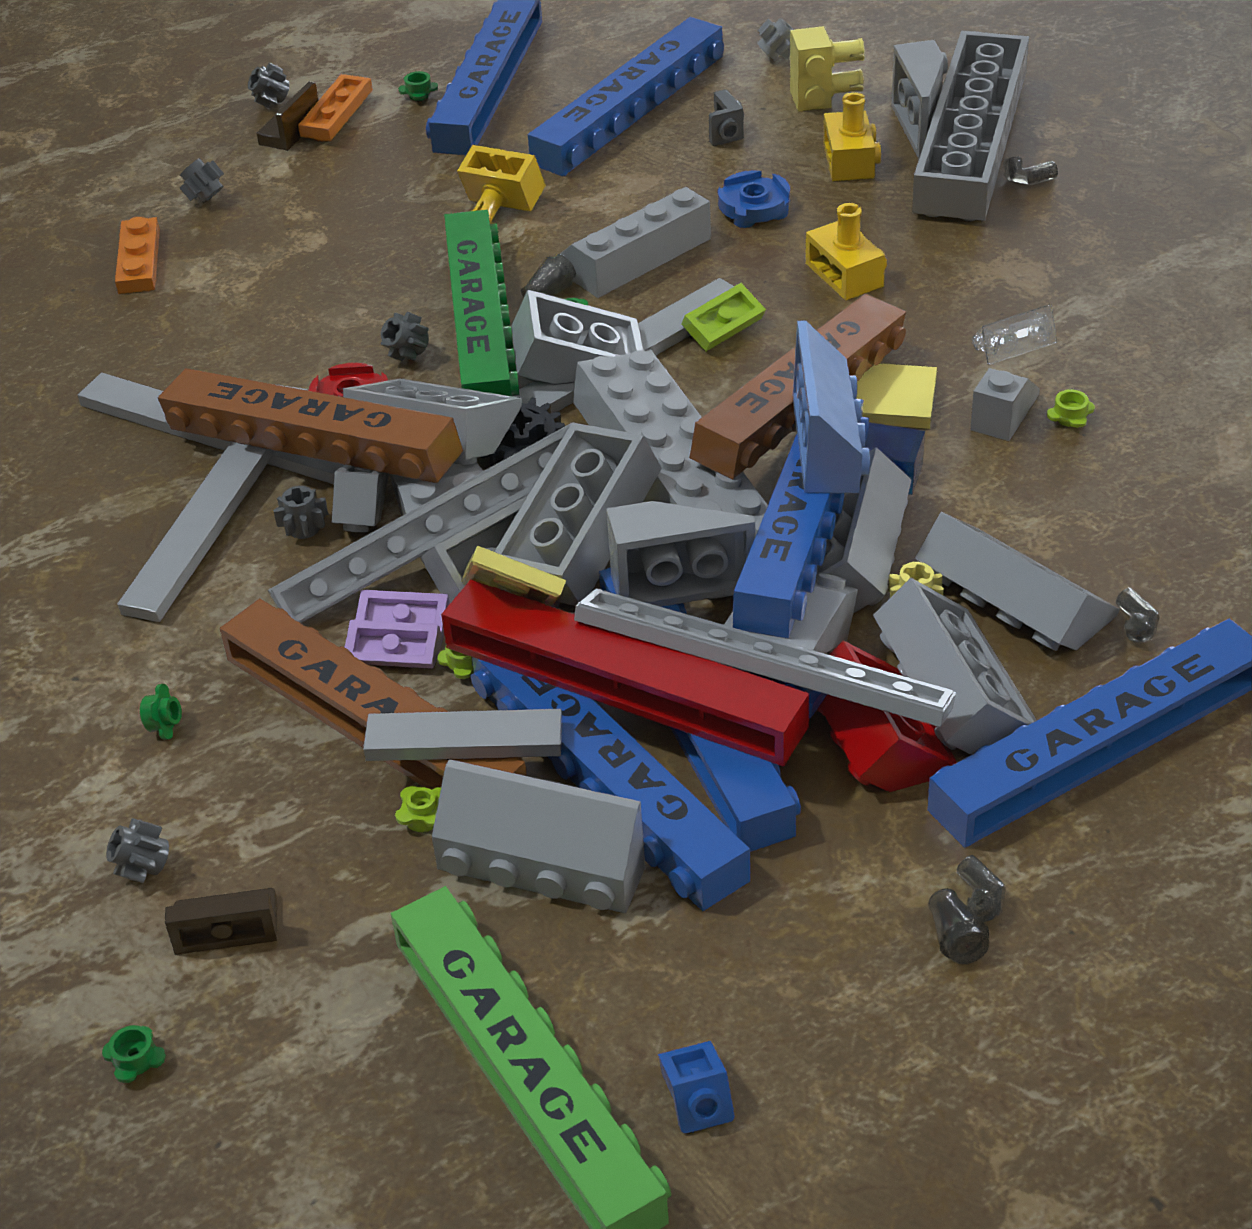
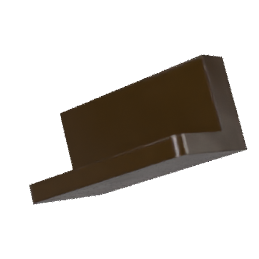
(283, 129)
(222, 921)

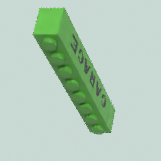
(528, 1067)

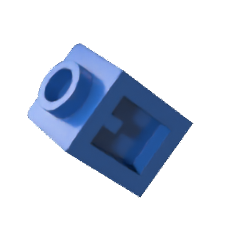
(697, 1086)

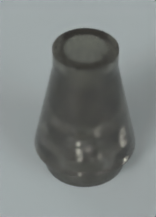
(552, 276)
(958, 929)

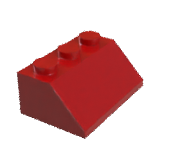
(880, 744)

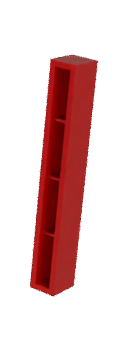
(628, 672)

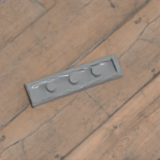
(463, 734)

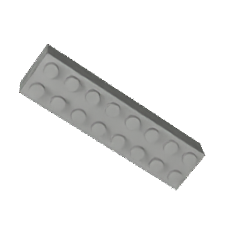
(970, 126)
(642, 398)

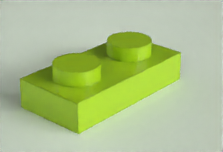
(723, 316)

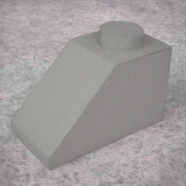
(1001, 403)
(358, 497)

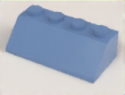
(827, 416)

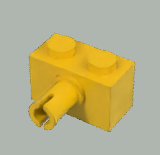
(851, 141)
(501, 179)
(845, 255)

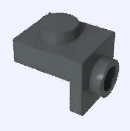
(726, 120)

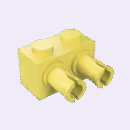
(812, 63)

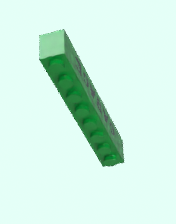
(480, 304)

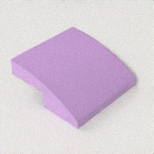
(397, 628)

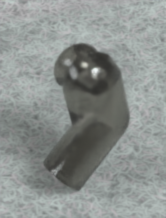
(1029, 175)
(1143, 616)
(987, 888)

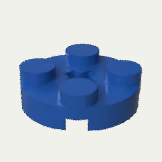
(753, 198)

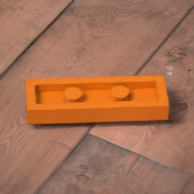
(335, 107)
(137, 255)

